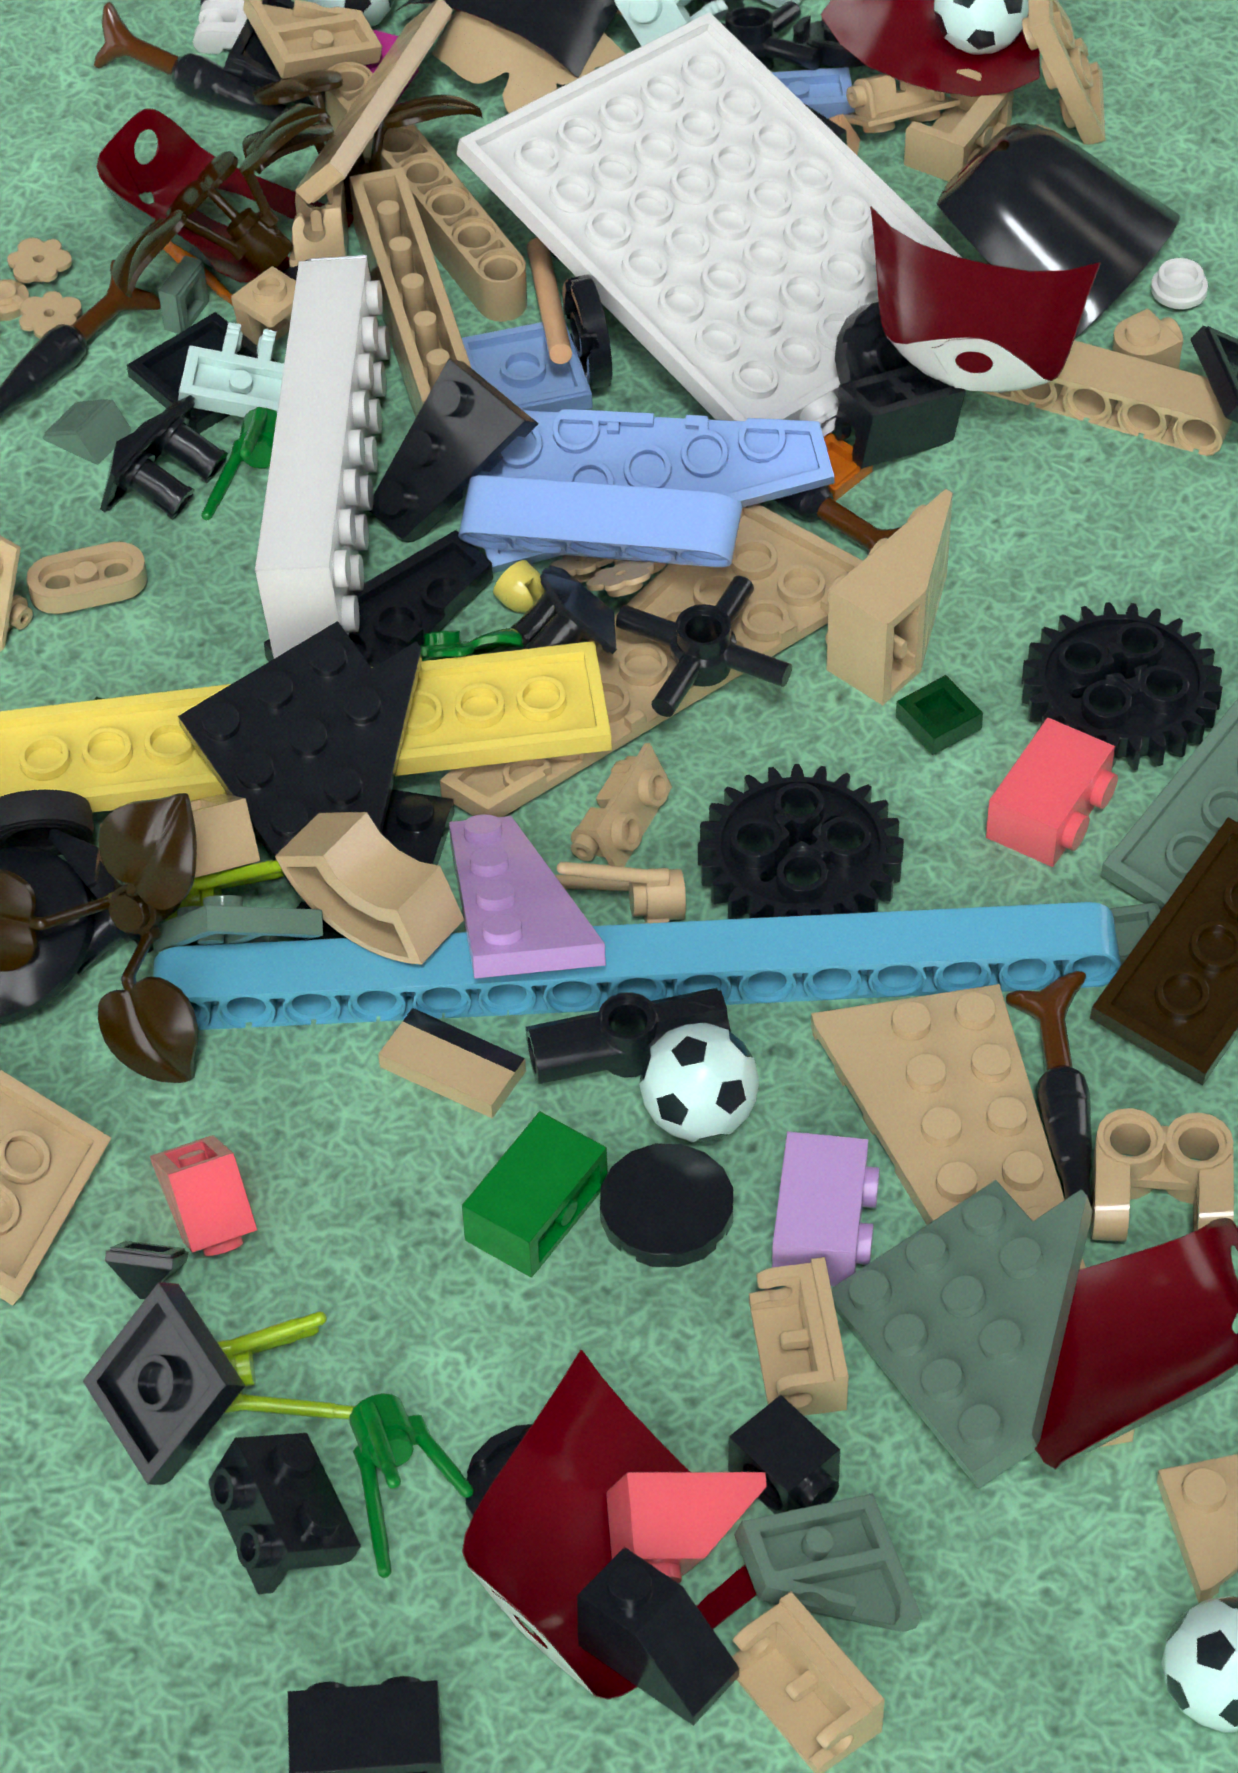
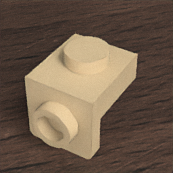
(265, 304)

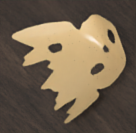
(483, 51)

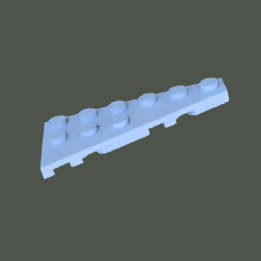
(733, 458)

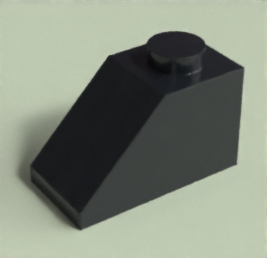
(654, 1636)

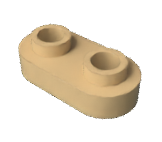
(87, 577)

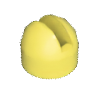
(519, 587)

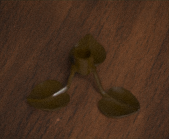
(314, 82)
(252, 233)
(155, 854)

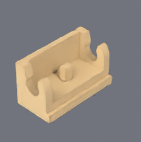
(320, 230)
(800, 1338)
(807, 1685)

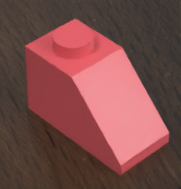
(205, 1195)
(677, 1515)

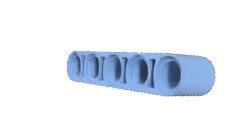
(601, 521)

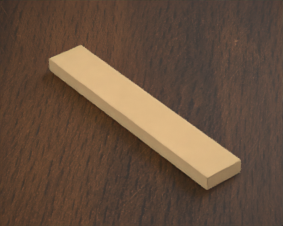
(374, 102)

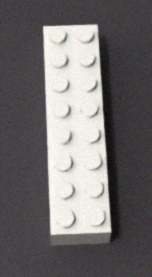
(323, 453)

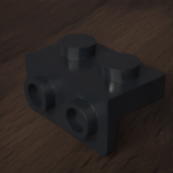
(280, 1508)

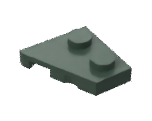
(229, 922)
(833, 1562)

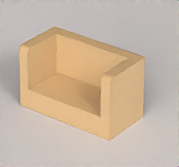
(957, 133)
(223, 834)

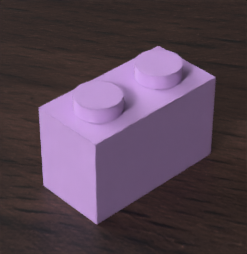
(823, 1203)

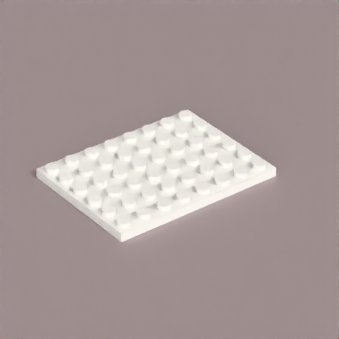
(703, 214)

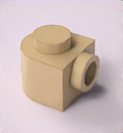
(1149, 338)

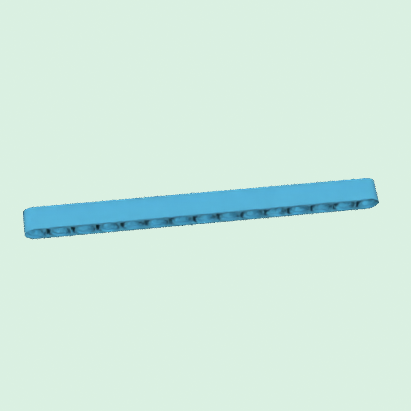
(741, 957)

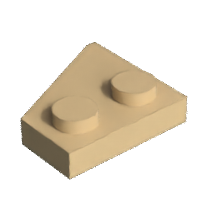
(312, 36)
(1204, 1517)

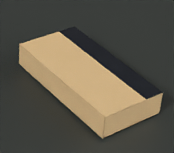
(452, 1062)

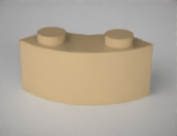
(370, 887)

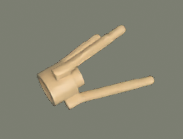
(652, 892)

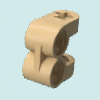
(1160, 1162)

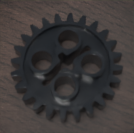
(1124, 682)
(799, 847)

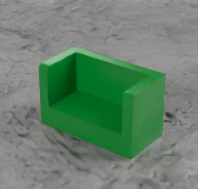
(535, 1194)

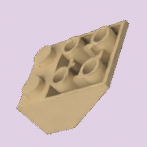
(889, 604)

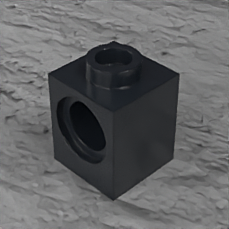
(792, 1452)

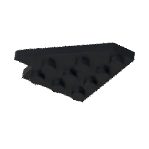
(308, 734)

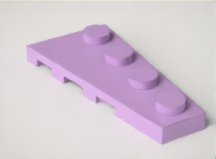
(515, 905)

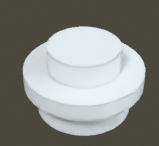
(1179, 284)

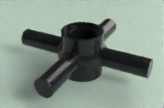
(759, 34)
(703, 646)

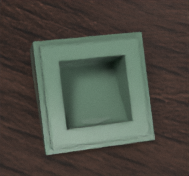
(89, 429)

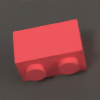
(1052, 792)

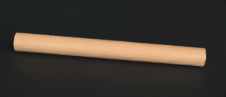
(549, 302)

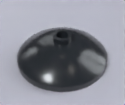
(58, 948)

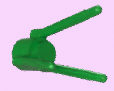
(252, 447)
(386, 1442)

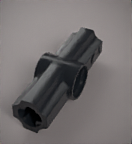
(617, 1034)

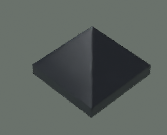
(144, 1264)

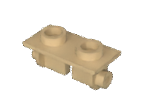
(880, 105)
(626, 809)

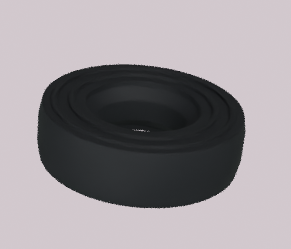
(31, 814)

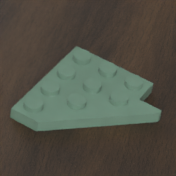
(974, 1321)

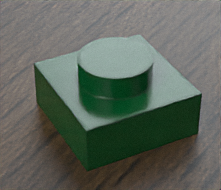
(939, 714)

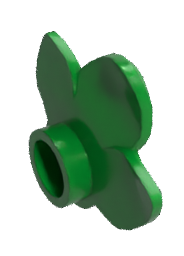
(449, 644)

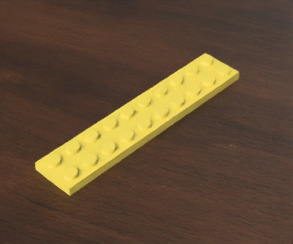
(460, 717)

